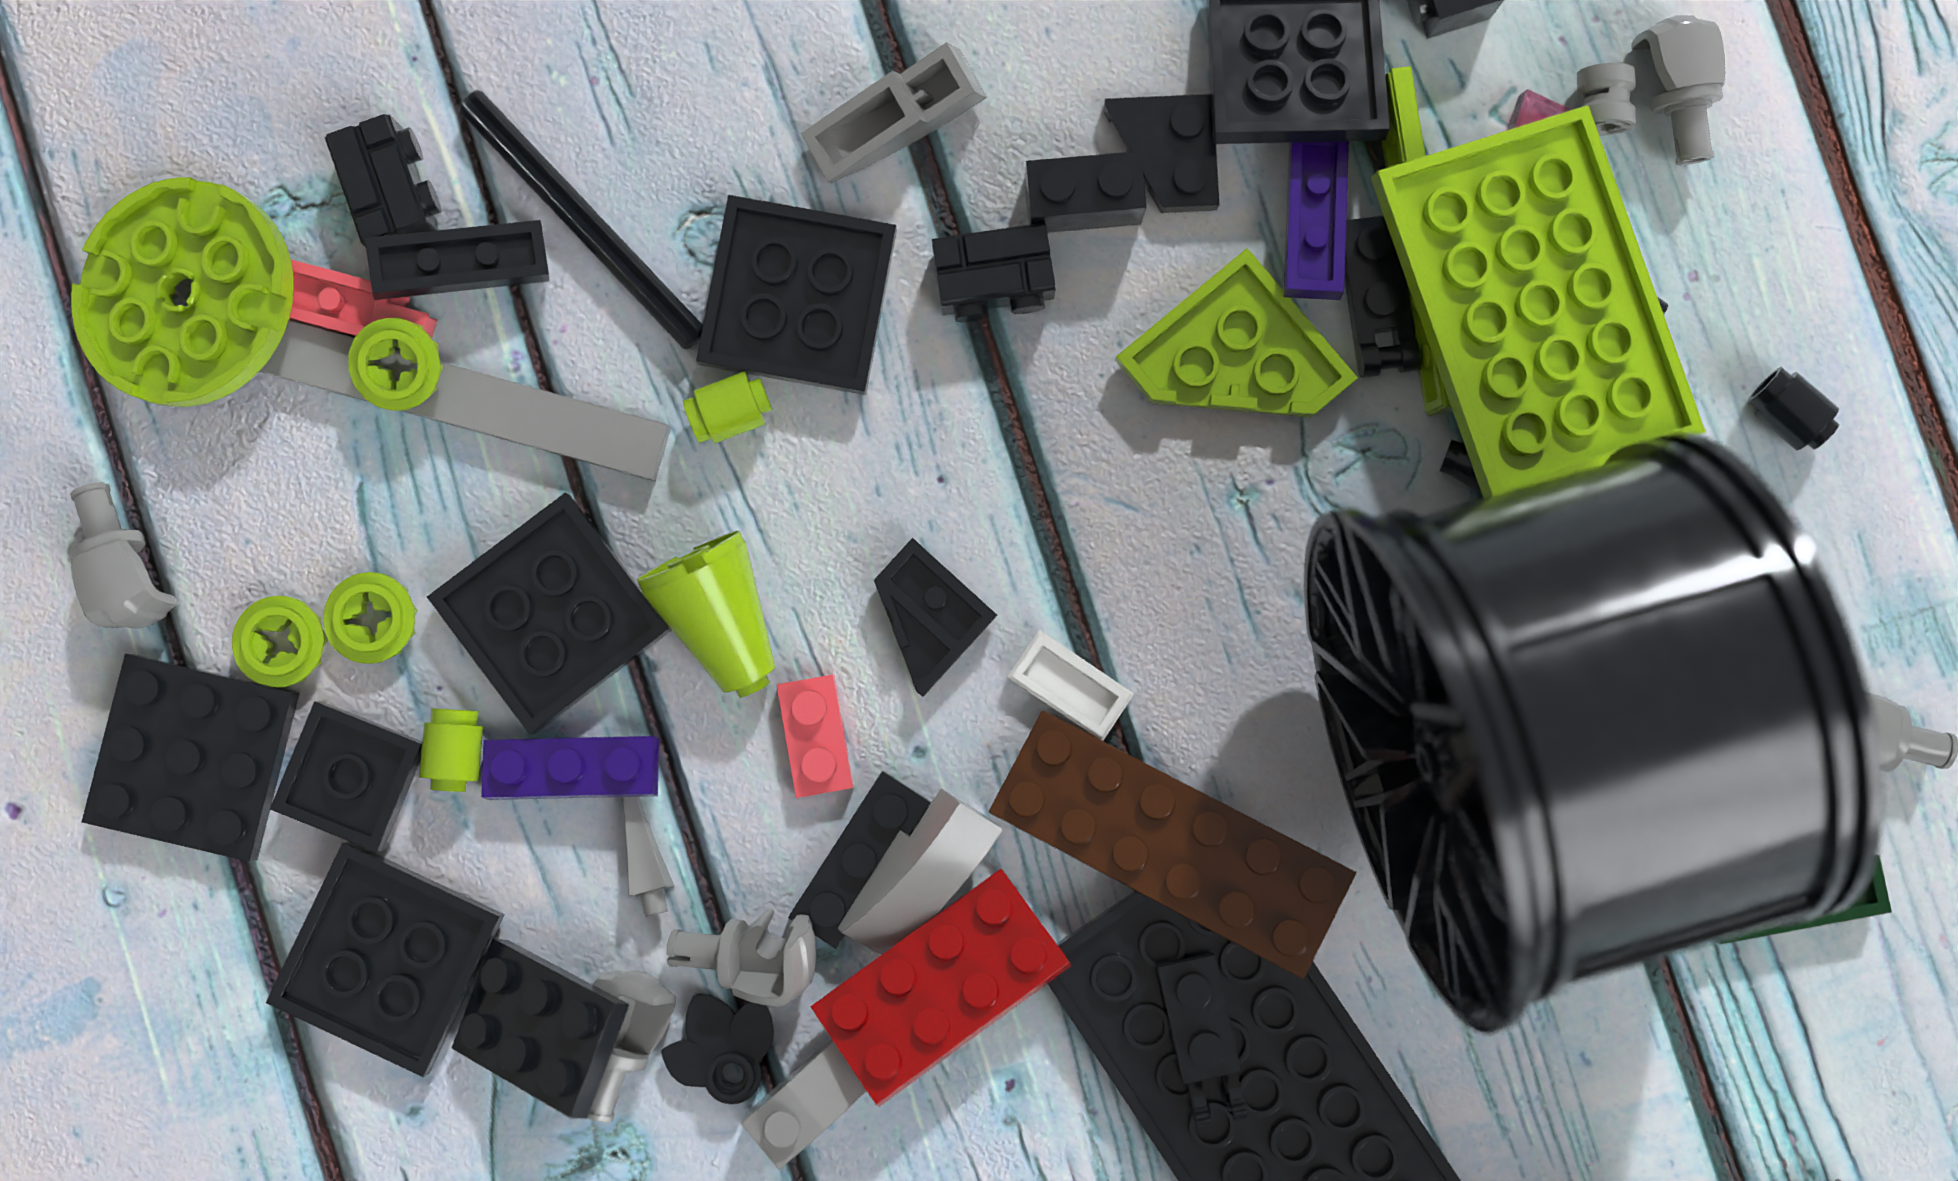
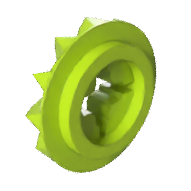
(378, 383)
(350, 600)
(254, 650)

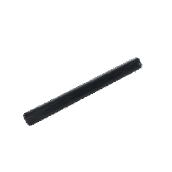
(582, 219)

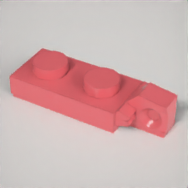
(345, 302)

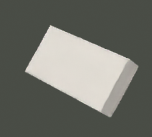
(1070, 685)

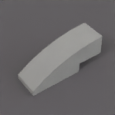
(894, 113)
(920, 873)

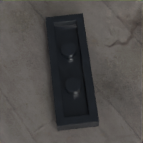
(456, 259)
(852, 860)

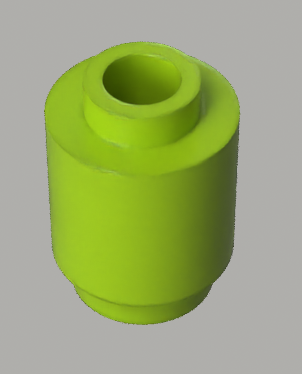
(727, 408)
(451, 749)

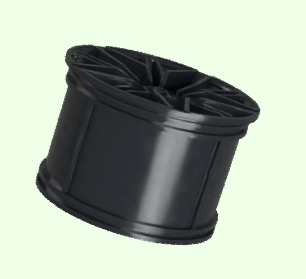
(1593, 721)

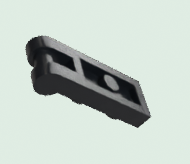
(1378, 299)

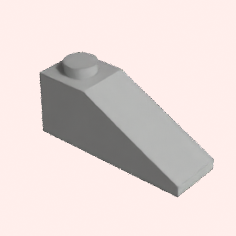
(803, 1105)

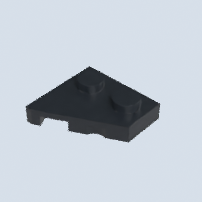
(1174, 146)
(929, 613)

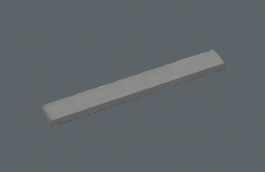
(487, 405)

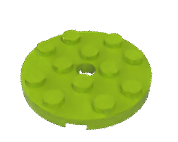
(234, 307)

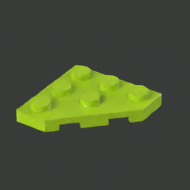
(1237, 350)

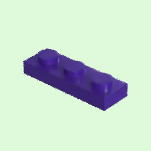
(1316, 220)
(570, 768)

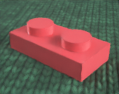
(815, 736)

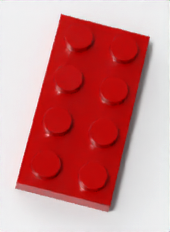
(940, 987)

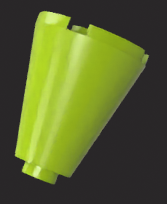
(715, 611)

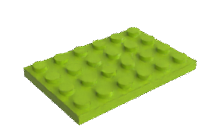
(1535, 301)

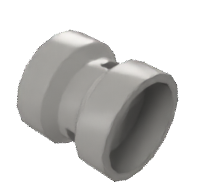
(1607, 93)

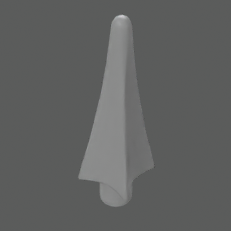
(645, 864)

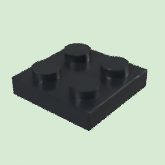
(348, 776)

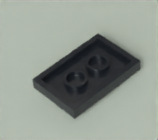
(540, 1028)

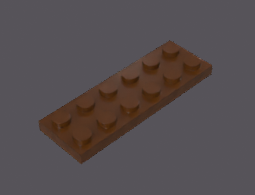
(1173, 844)

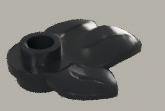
(719, 1038)

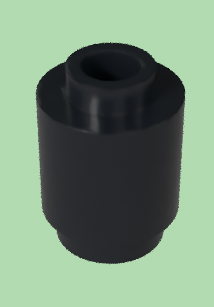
(1795, 409)

